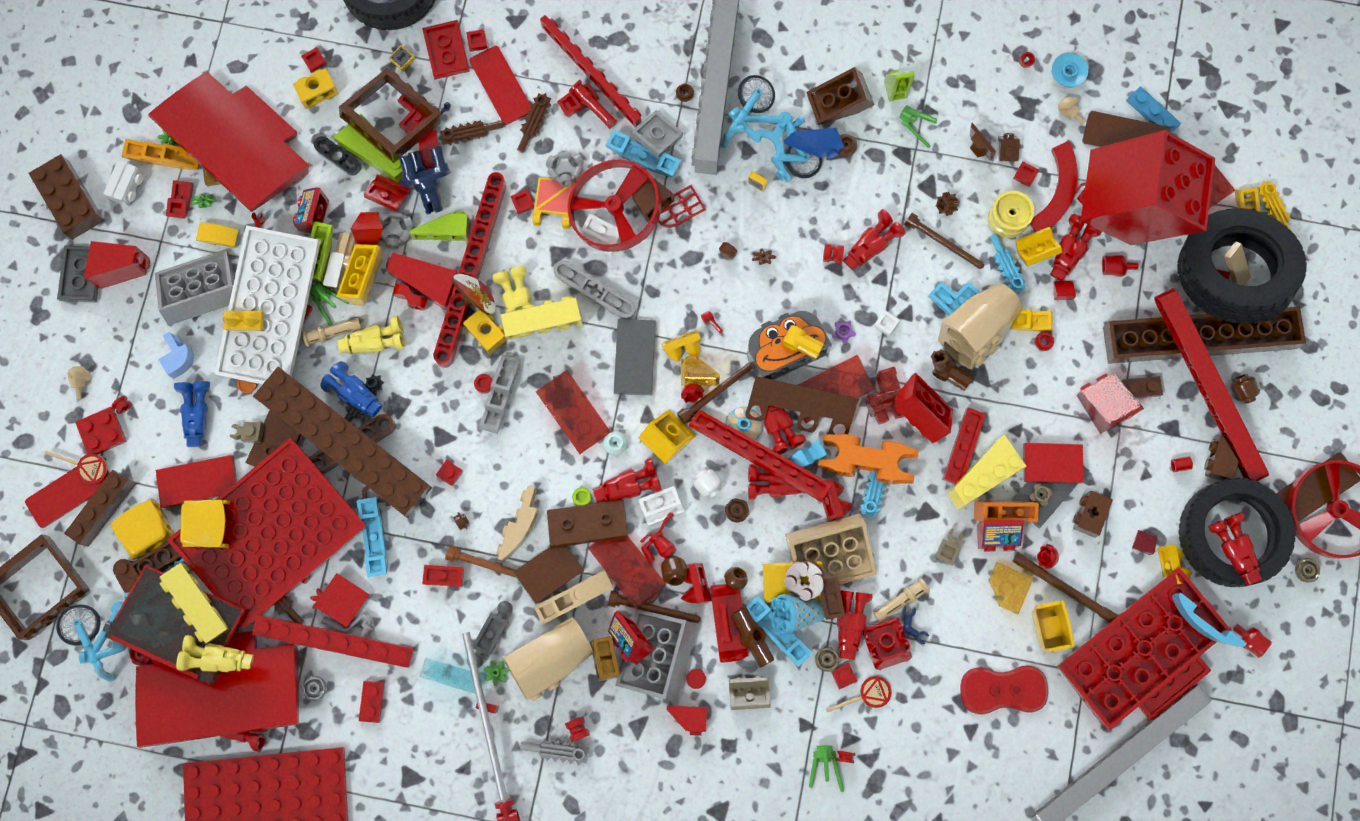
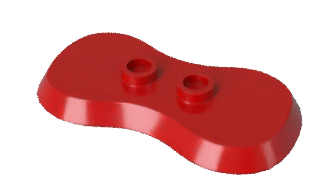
(1016, 689)

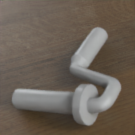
(367, 627)

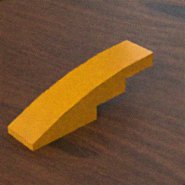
(158, 154)

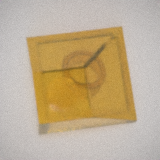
(698, 372)

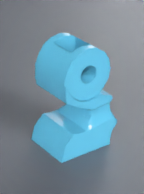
(807, 457)

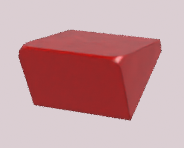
(1064, 290)

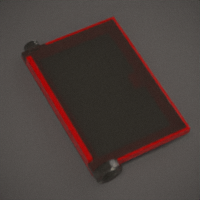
(157, 629)

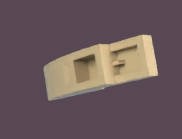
(516, 533)
(573, 597)

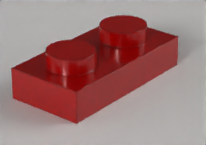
(443, 576)
(371, 702)

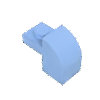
(179, 358)

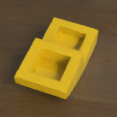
(217, 234)
(1033, 321)

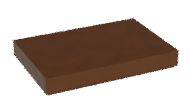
(548, 572)

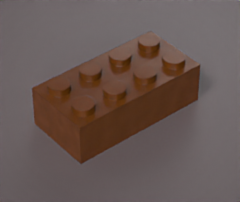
(66, 196)

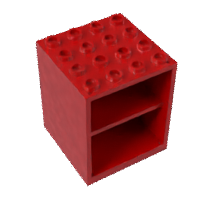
(1148, 188)

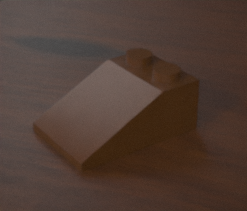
(840, 97)

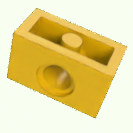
(311, 97)
(489, 341)

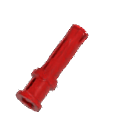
(586, 97)

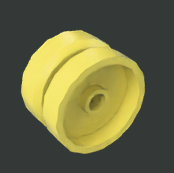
(1011, 214)

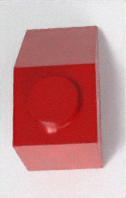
(690, 718)

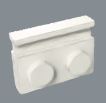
(600, 231)
(658, 505)

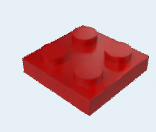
(100, 431)

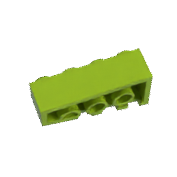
(361, 148)

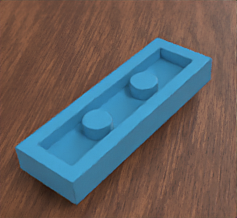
(1152, 109)

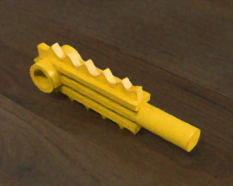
(1273, 202)

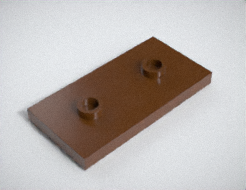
(274, 435)
(587, 523)

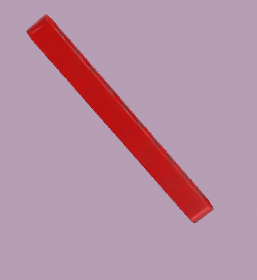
(470, 260)
(1210, 384)

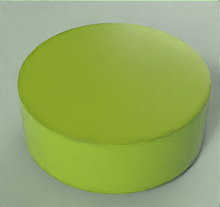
(581, 496)

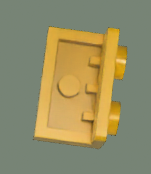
(1037, 247)

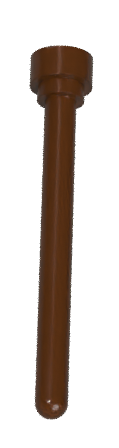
(913, 222)
(686, 414)
(617, 600)

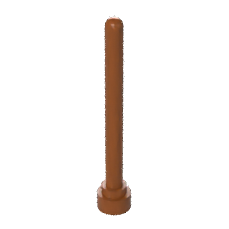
(454, 553)

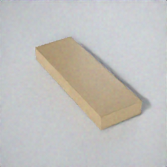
(1237, 264)

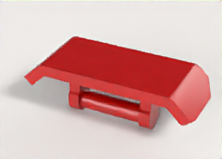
(724, 603)

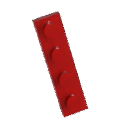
(963, 445)

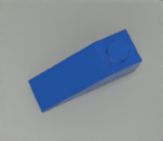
(816, 142)

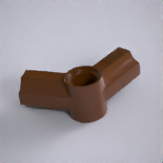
(947, 370)

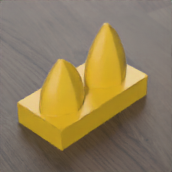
(243, 320)
(690, 341)
(1170, 560)

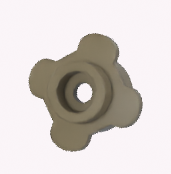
(1047, 492)

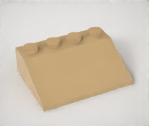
(839, 544)

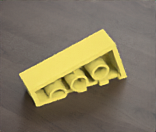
(541, 318)
(990, 470)
(193, 603)

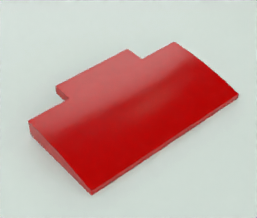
(233, 138)
(1143, 655)
(181, 708)

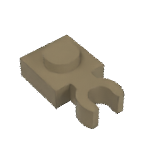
(250, 432)
(948, 549)

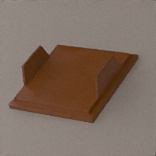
(980, 145)

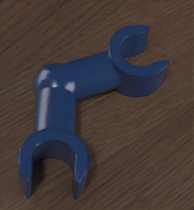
(910, 630)

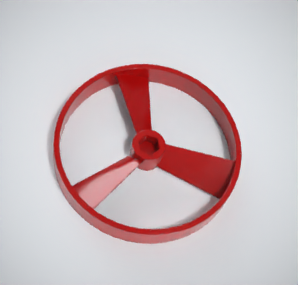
(615, 204)
(1336, 509)

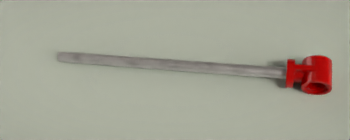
(505, 804)

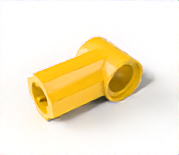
(798, 340)

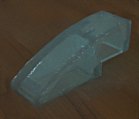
(448, 675)

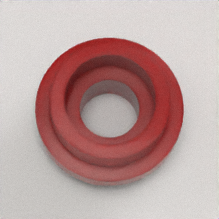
(1046, 336)

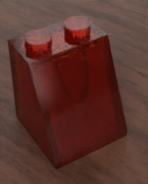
(1108, 402)

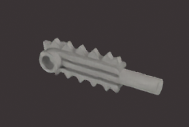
(556, 751)

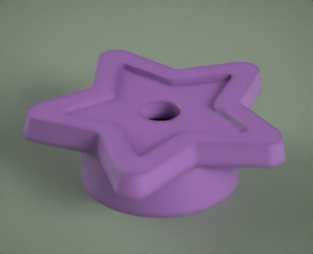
(848, 331)

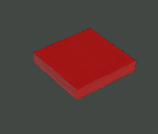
(341, 600)

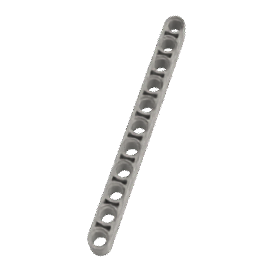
(1123, 756)

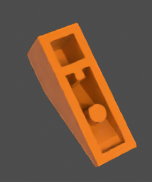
(1005, 510)

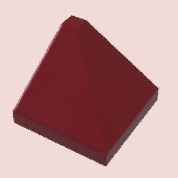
(1145, 543)

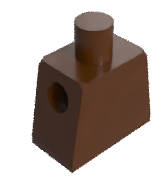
(646, 198)

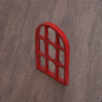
(682, 200)

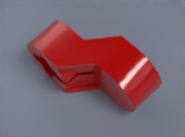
(415, 301)

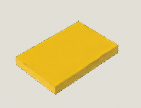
(774, 577)

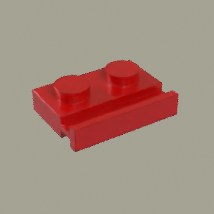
(387, 193)

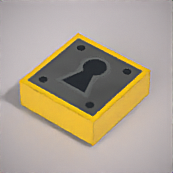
(401, 58)
(757, 181)

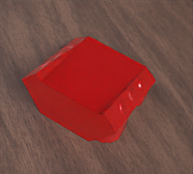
(887, 643)

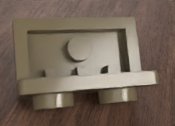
(749, 693)

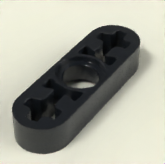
(335, 148)

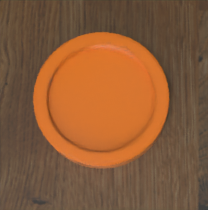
(246, 386)

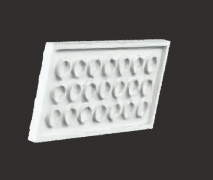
(272, 278)

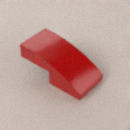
(571, 104)
(428, 142)
(180, 199)

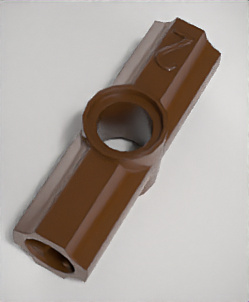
(752, 637)

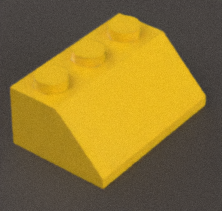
(360, 274)

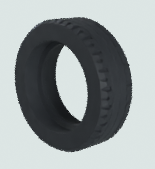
(389, 15)
(1269, 506)

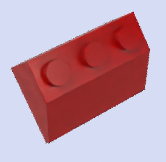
(924, 409)

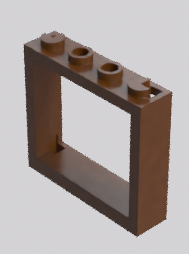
(387, 148)
(19, 561)

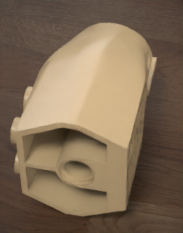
(980, 325)
(548, 659)

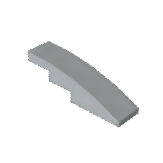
(499, 394)

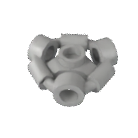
(564, 168)
(395, 228)

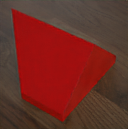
(367, 228)

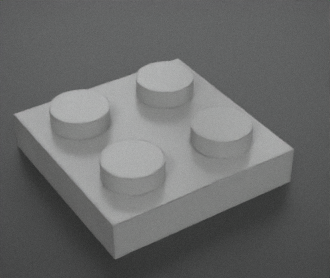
(656, 133)

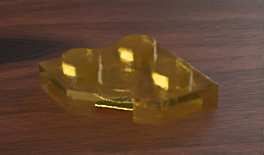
(1009, 587)

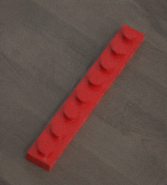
(591, 72)
(760, 455)
(332, 641)

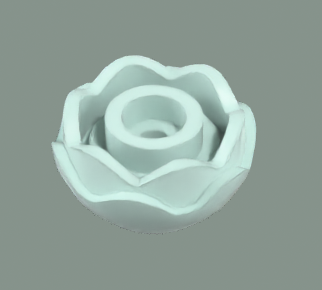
(619, 447)

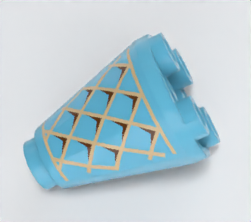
(794, 613)

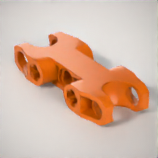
(882, 460)

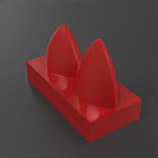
(833, 506)
(700, 591)

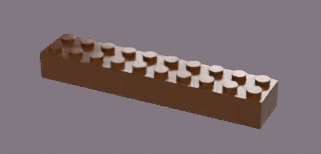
(1151, 339)
(342, 442)

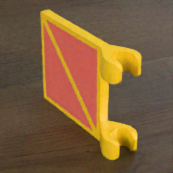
(551, 199)

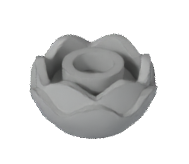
(310, 683)

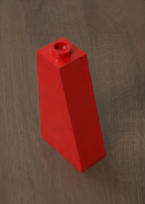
(423, 277)

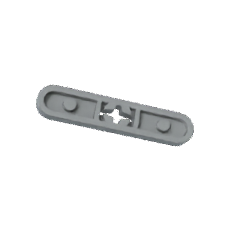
(609, 300)

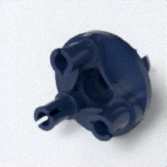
(425, 179)

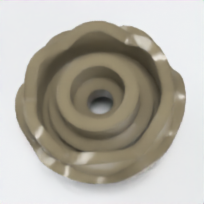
(1313, 570)
(827, 652)

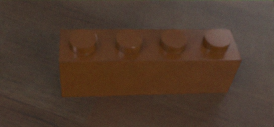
(100, 508)

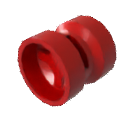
(837, 253)
(576, 734)

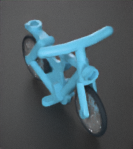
(758, 96)
(79, 626)

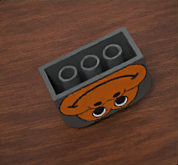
(773, 359)

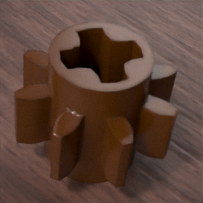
(947, 203)

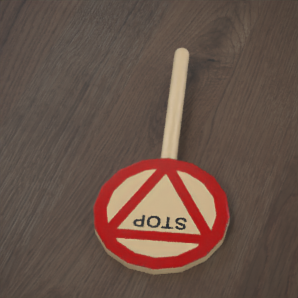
(90, 467)
(874, 692)

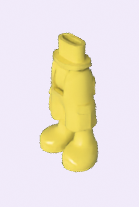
(518, 298)
(372, 339)
(213, 657)

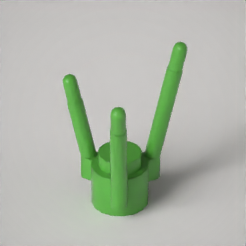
(910, 115)
(321, 294)
(825, 754)

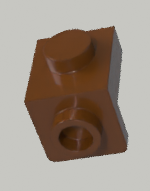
(1008, 147)

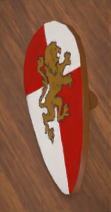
(475, 293)

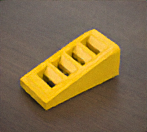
(1254, 198)

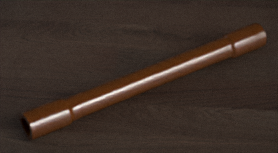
(1028, 565)

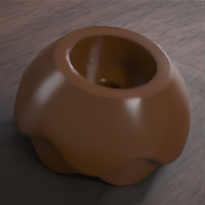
(852, 145)
(738, 504)
(736, 578)

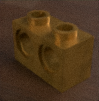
(604, 658)

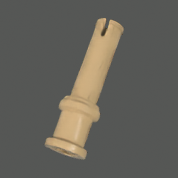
(322, 334)
(908, 595)

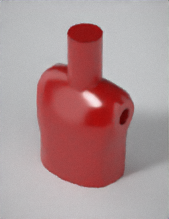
(1117, 265)
(1255, 640)

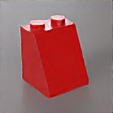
(114, 264)

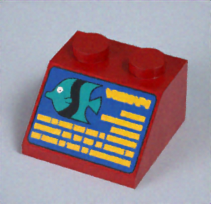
(311, 208)
(1000, 534)
(629, 638)

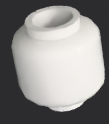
(707, 483)

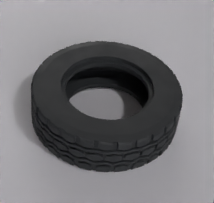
(1230, 300)

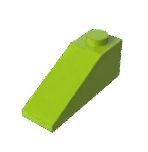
(898, 84)
(447, 227)
(323, 233)

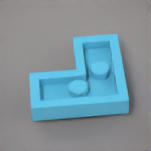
(948, 300)

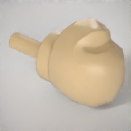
(1069, 108)
(77, 378)

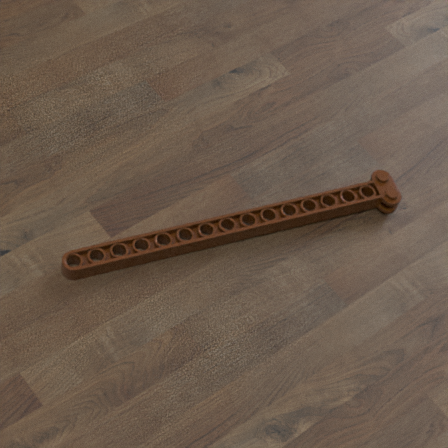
(128, 571)

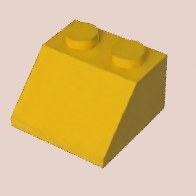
(666, 436)

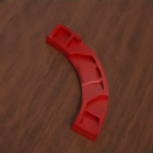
(1065, 188)

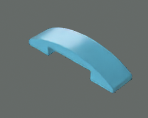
(637, 153)
(373, 537)
(1186, 609)
(788, 643)

